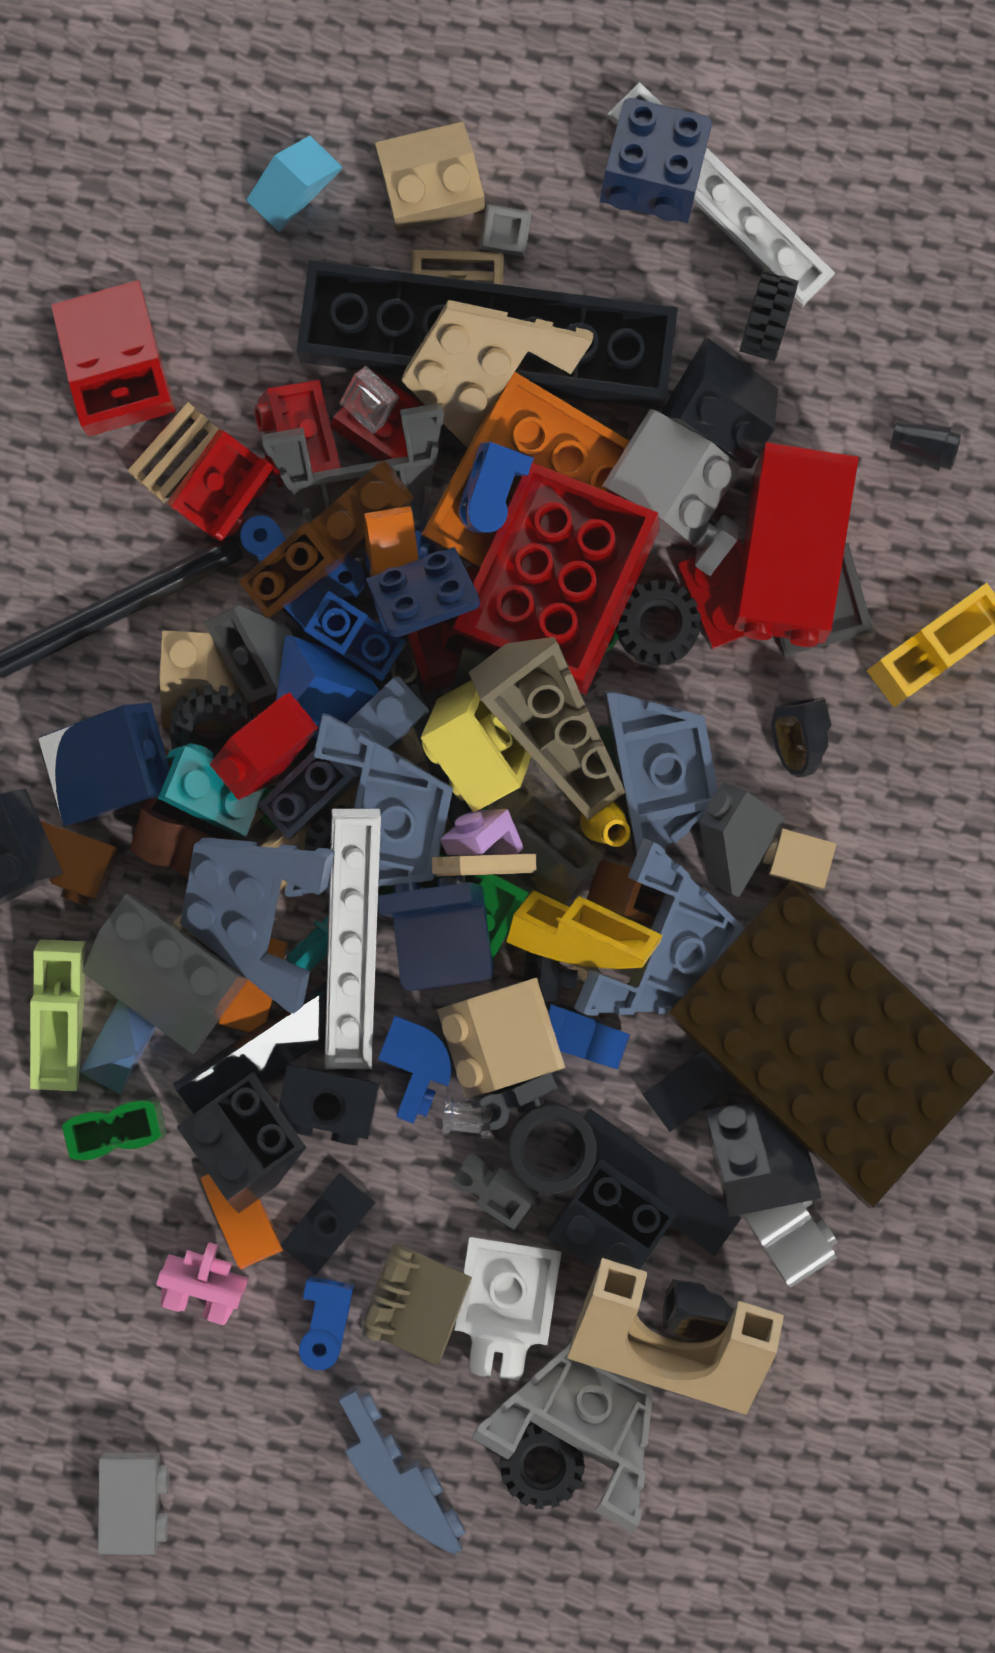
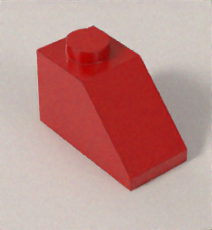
(264, 747)

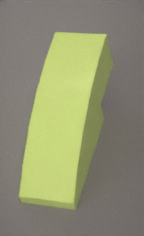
(57, 1014)

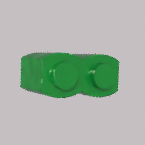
(104, 1131)

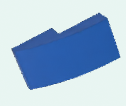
(354, 636)

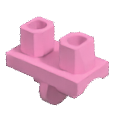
(202, 1278)

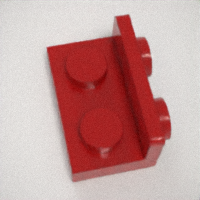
(294, 408)

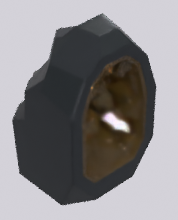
(801, 734)
(694, 1311)

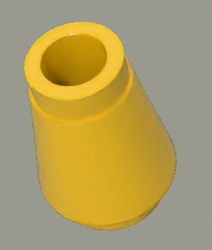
(607, 826)

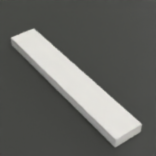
(749, 220)
(352, 938)

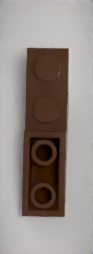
(323, 543)

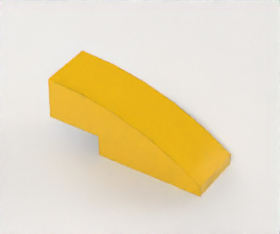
(936, 646)
(581, 934)

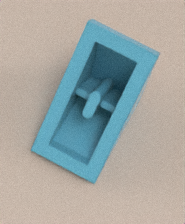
(292, 181)

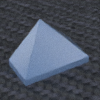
(118, 1048)

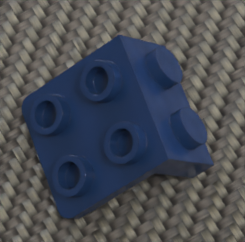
(655, 160)
(422, 593)
(439, 933)

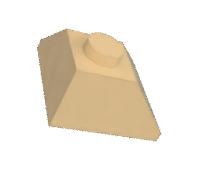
(188, 663)

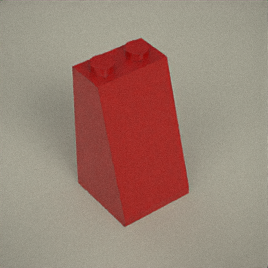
(794, 544)

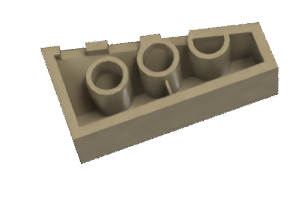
(543, 709)

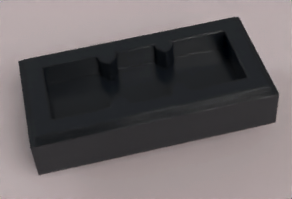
(328, 1223)

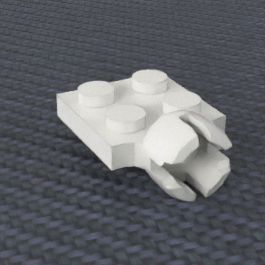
(507, 1303)

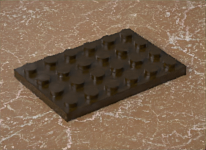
(830, 1043)

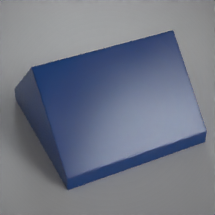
(323, 681)

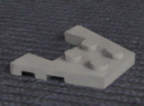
(592, 1412)

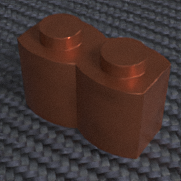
(168, 835)

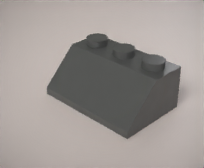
(162, 972)

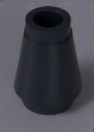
(927, 444)

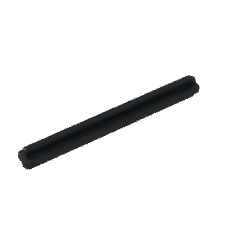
(118, 605)

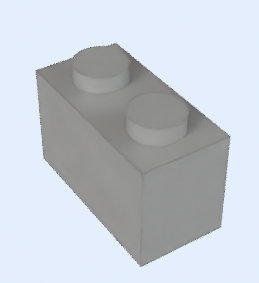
(131, 1503)

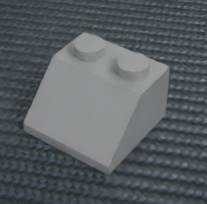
(673, 475)

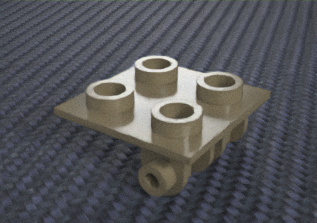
(415, 1303)

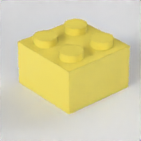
(473, 748)

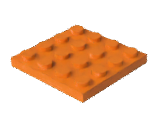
(539, 427)

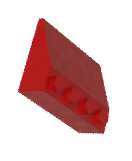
(561, 569)

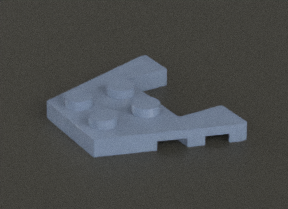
(409, 801)
(234, 904)
(693, 937)

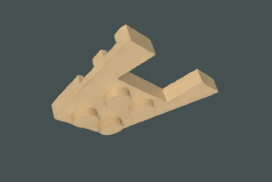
(474, 355)

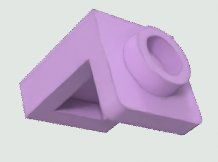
(483, 832)

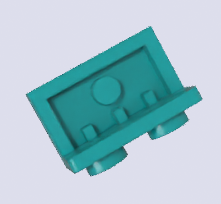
(202, 793)

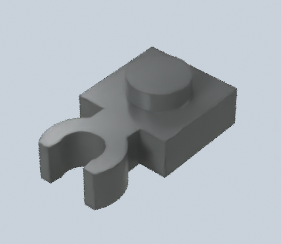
(498, 1193)

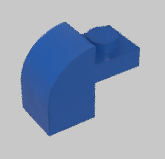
(424, 1055)

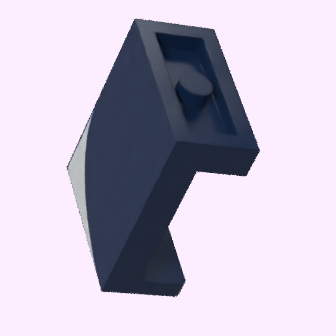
(105, 762)

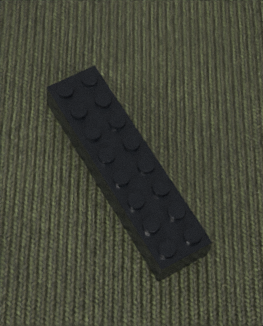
(382, 317)

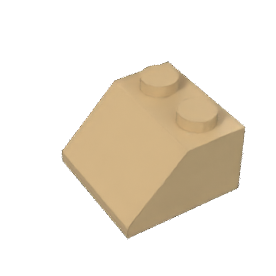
(430, 176)
(500, 1038)

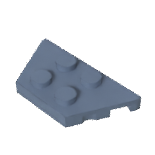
(662, 766)

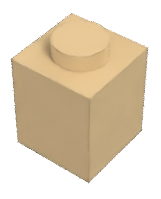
(799, 858)

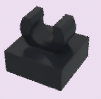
(549, 975)

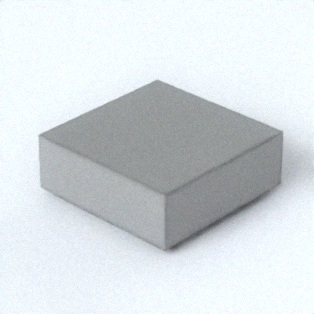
(505, 231)

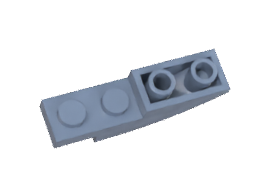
(321, 782)
(406, 1491)

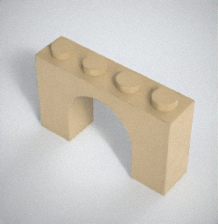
(715, 1371)

